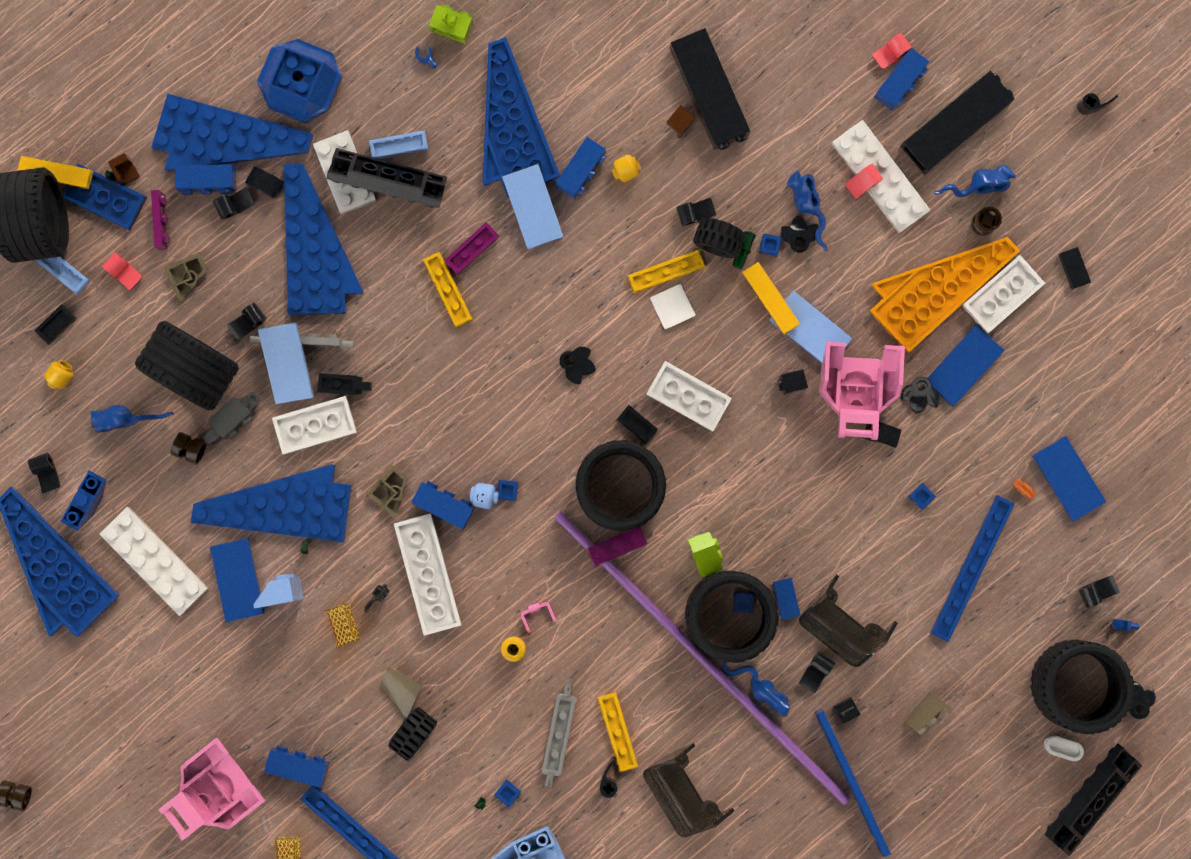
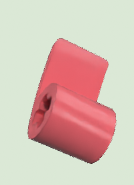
(893, 51)
(864, 181)
(122, 271)

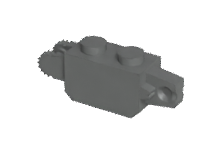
(231, 418)

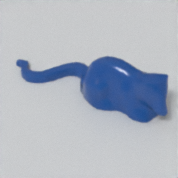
(984, 182)
(807, 200)
(119, 417)
(763, 690)

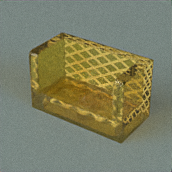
(343, 624)
(288, 847)

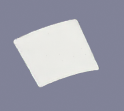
(672, 306)

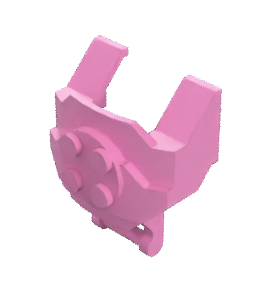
(860, 386)
(211, 792)

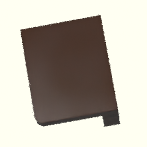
(680, 121)
(123, 169)

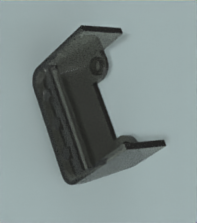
(840, 631)
(679, 797)

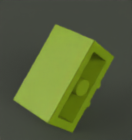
(451, 23)
(705, 554)

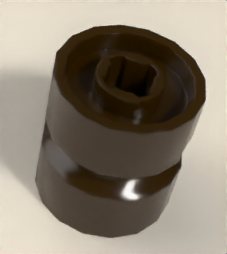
(986, 221)
(185, 447)
(14, 795)

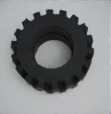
(719, 238)
(412, 733)

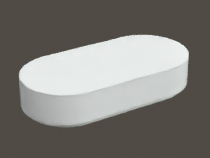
(1064, 748)

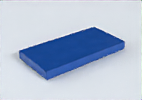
(107, 200)
(964, 365)
(1069, 478)
(236, 579)

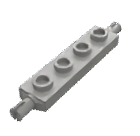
(313, 340)
(558, 734)

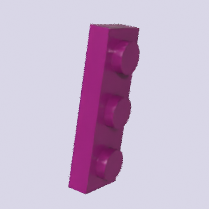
(160, 219)
(471, 248)
(617, 546)

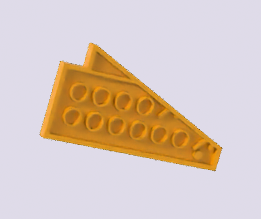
(927, 295)

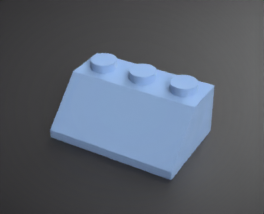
(281, 590)

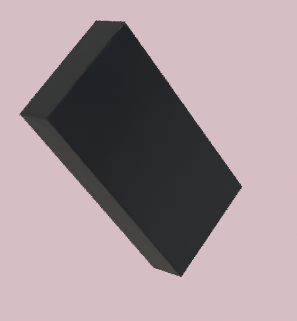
(1074, 268)
(55, 324)
(637, 424)

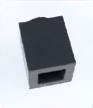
(792, 382)

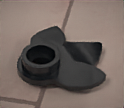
(799, 232)
(580, 366)
(919, 397)
(379, 593)
(1141, 698)

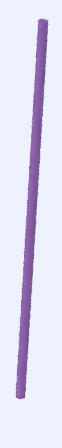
(708, 664)

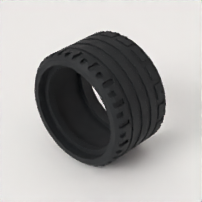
(32, 216)
(186, 366)
(626, 448)
(763, 636)
(1119, 692)

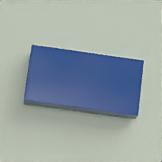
(786, 598)

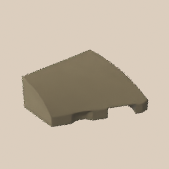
(186, 274)
(389, 490)
(401, 690)
(926, 713)

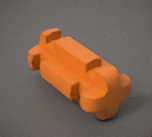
(1024, 488)

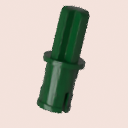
(745, 250)

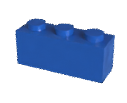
(902, 79)
(581, 168)
(205, 179)
(443, 504)
(297, 766)

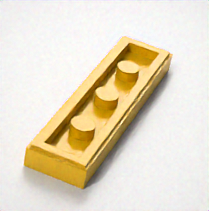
(64, 173)
(666, 271)
(447, 289)
(771, 298)
(617, 732)

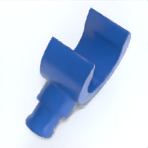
(429, 60)
(1124, 625)

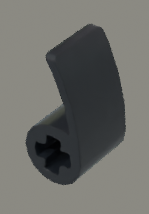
(1093, 100)
(264, 182)
(231, 205)
(692, 213)
(249, 320)
(887, 434)
(46, 471)
(1097, 591)
(816, 671)
(604, 780)

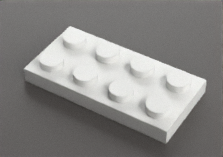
(345, 195)
(1003, 294)
(688, 396)
(314, 425)

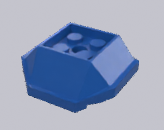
(306, 97)

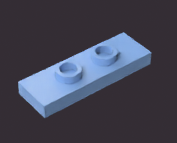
(399, 145)
(65, 273)

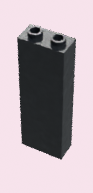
(710, 89)
(957, 122)

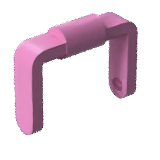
(533, 608)

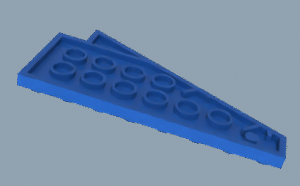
(511, 124)
(215, 136)
(316, 262)
(292, 506)
(60, 579)

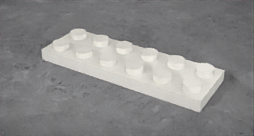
(894, 193)
(154, 561)
(427, 574)

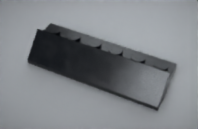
(387, 178)
(1093, 799)

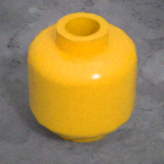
(626, 168)
(59, 375)
(513, 656)

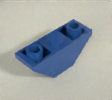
(85, 501)

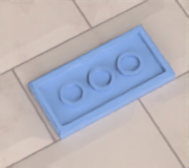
(532, 206)
(814, 327)
(286, 363)

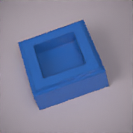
(770, 245)
(507, 490)
(921, 496)
(743, 602)
(507, 793)

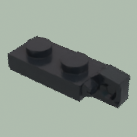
(342, 384)

